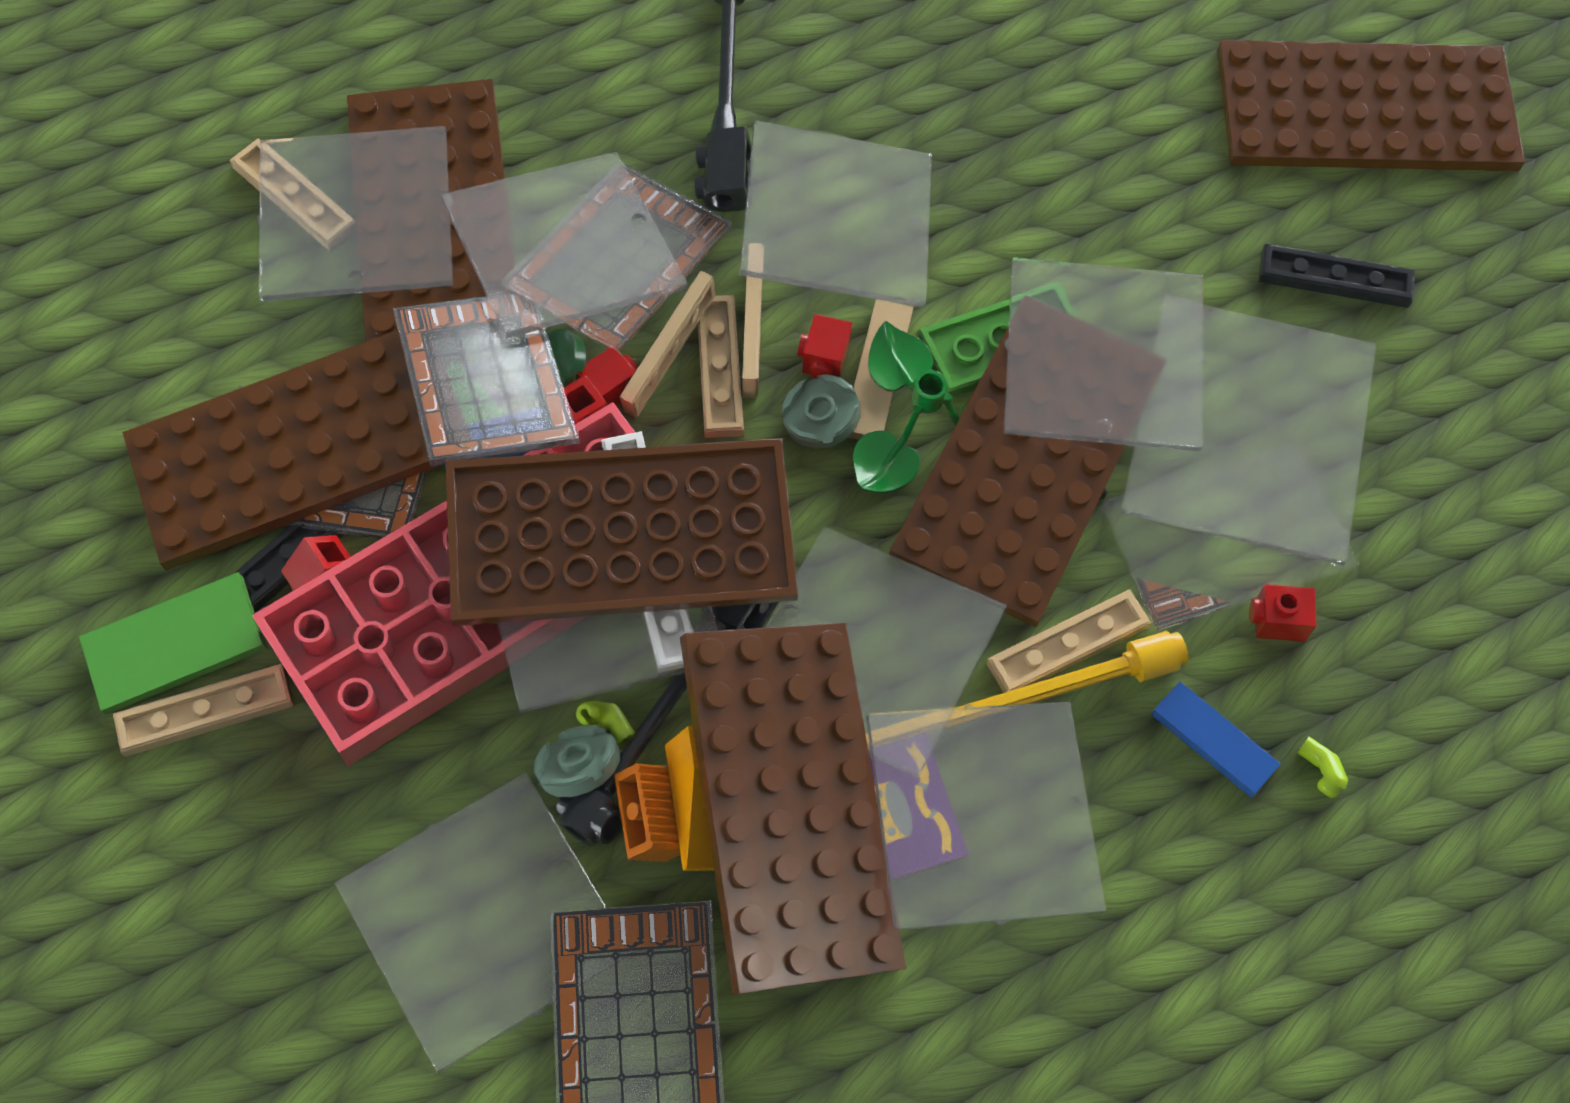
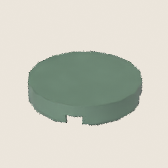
(821, 411)
(577, 761)

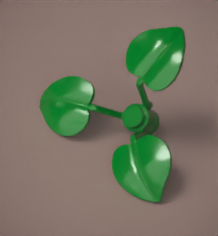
(894, 361)

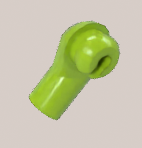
(608, 717)
(1329, 763)

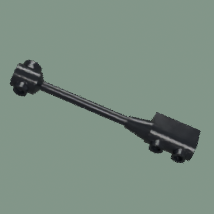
(727, 146)
(595, 814)

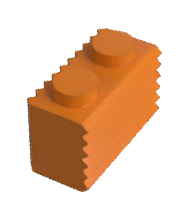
(647, 813)

